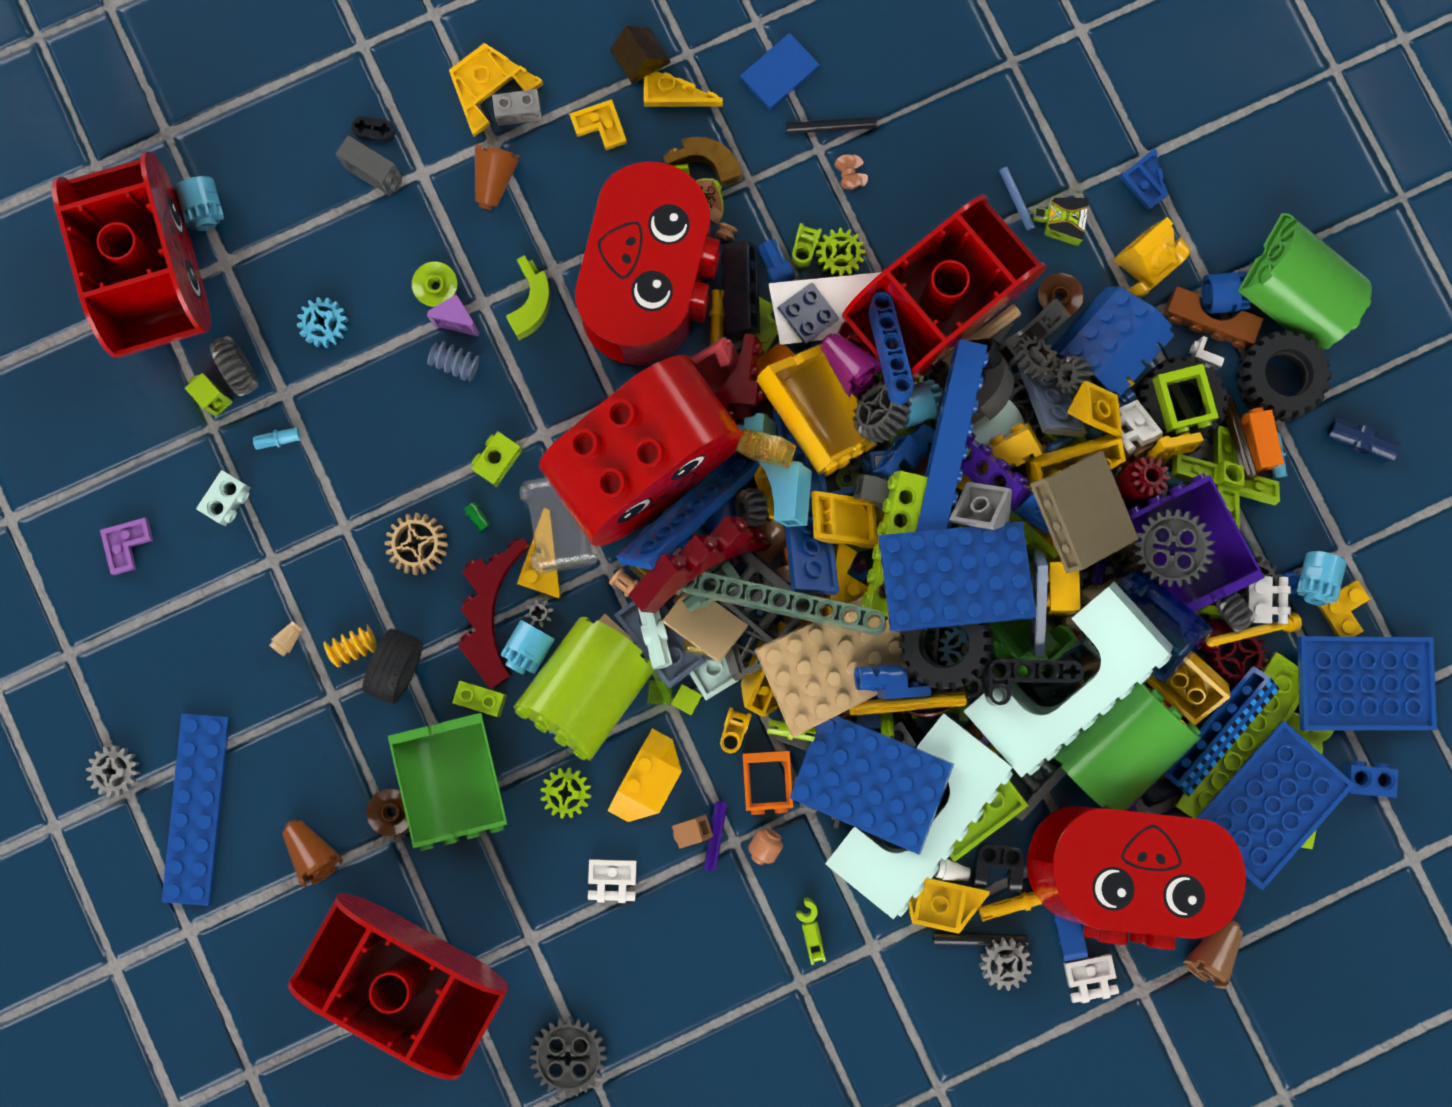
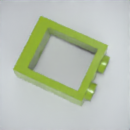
(1160, 384)

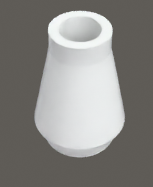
(952, 871)

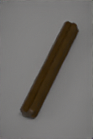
(1239, 440)

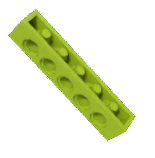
(914, 487)

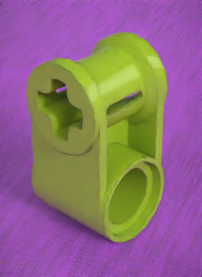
(805, 242)

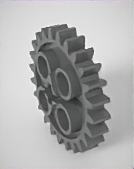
(1176, 526)
(568, 1034)

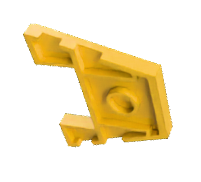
(481, 76)
(849, 588)

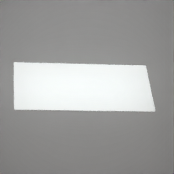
(836, 290)

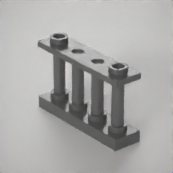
(771, 578)
(1037, 788)

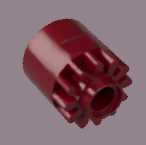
(1142, 480)

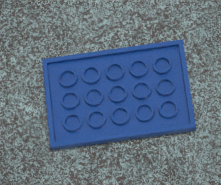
(956, 577)
(1366, 683)
(872, 782)
(1276, 801)

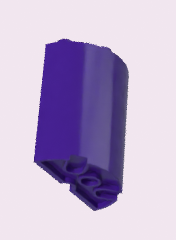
(1232, 562)

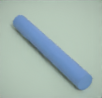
(1017, 199)

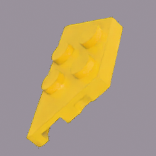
(945, 905)

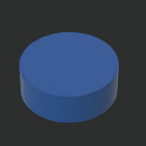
(1293, 580)

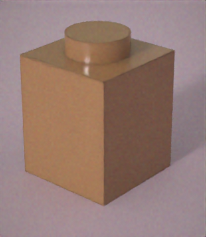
(692, 831)

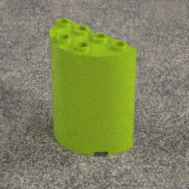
(585, 687)

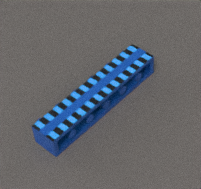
(1223, 730)

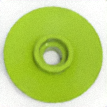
(428, 275)

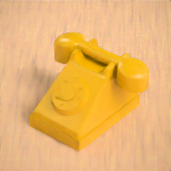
(1152, 256)

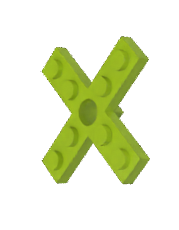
(1226, 464)

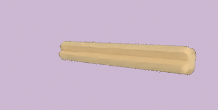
(993, 326)

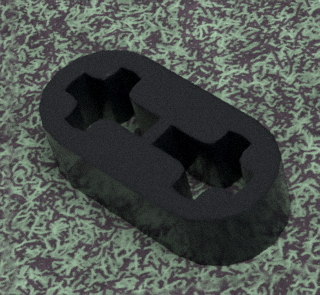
(373, 124)

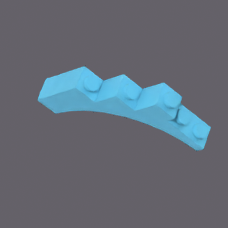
(788, 486)

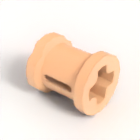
(623, 582)

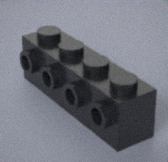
(741, 288)

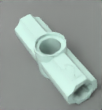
(655, 639)

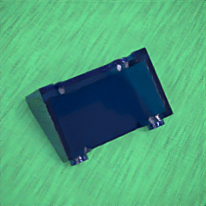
(1170, 616)

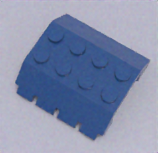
(1115, 338)

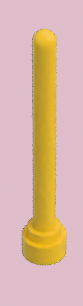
(1294, 624)

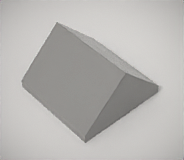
(983, 506)

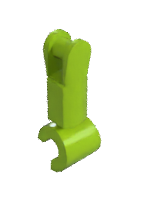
(811, 931)

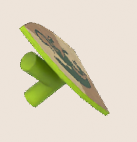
(713, 195)

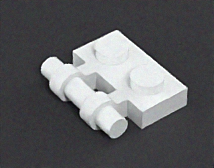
(1139, 424)
(1260, 600)
(612, 872)
(1090, 971)

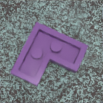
(120, 539)

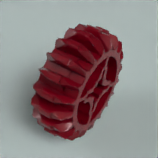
(1237, 664)

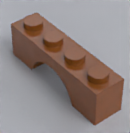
(1185, 309)

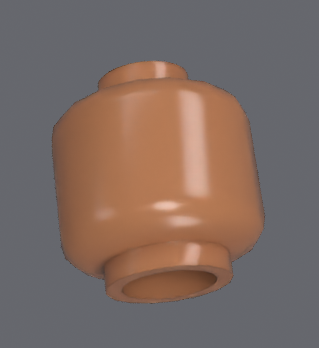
(765, 846)

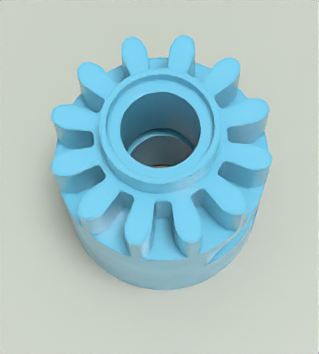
(199, 203)
(925, 403)
(1321, 577)
(526, 648)

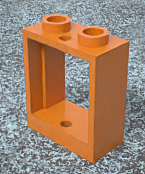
(1262, 439)
(759, 808)

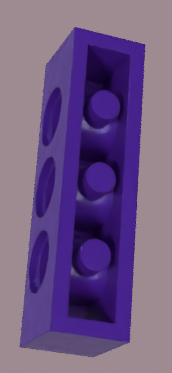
(998, 468)

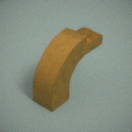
(710, 153)

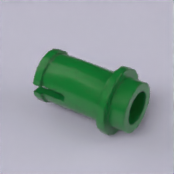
(477, 516)

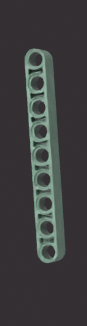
(790, 608)

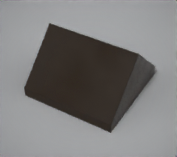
(638, 53)

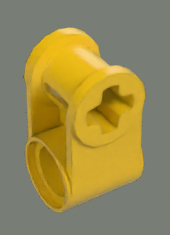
(734, 728)

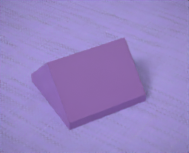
(452, 316)

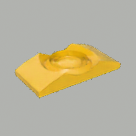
(845, 520)

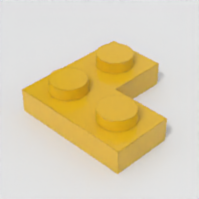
(601, 118)
(1168, 447)
(1339, 613)

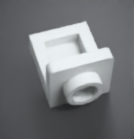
(1210, 358)

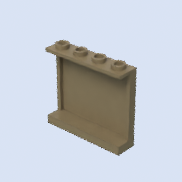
(1084, 512)

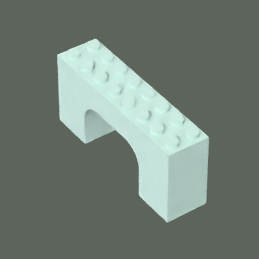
(1128, 652)
(895, 875)

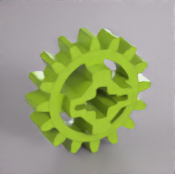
(834, 246)
(555, 791)

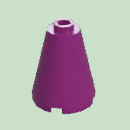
(850, 364)

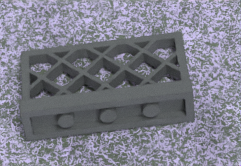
(735, 658)

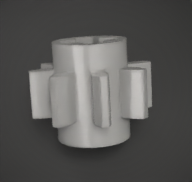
(533, 609)

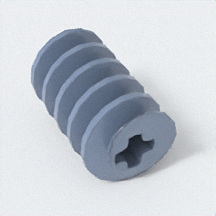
(453, 361)

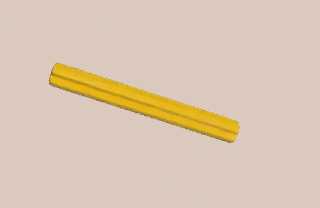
(909, 703)

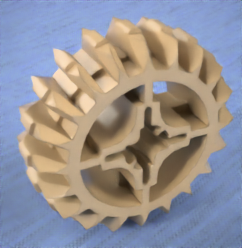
(406, 546)

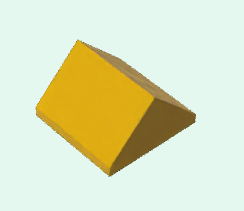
(1097, 408)

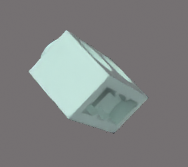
(219, 494)

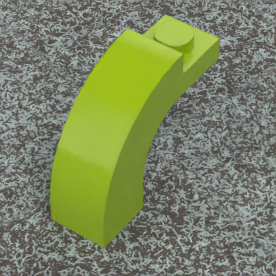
(534, 311)

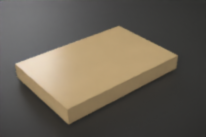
(709, 629)

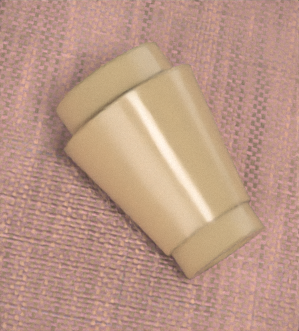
(285, 639)

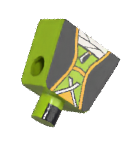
(1064, 219)

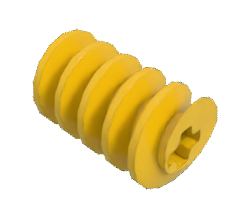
(351, 647)

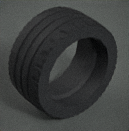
(392, 666)

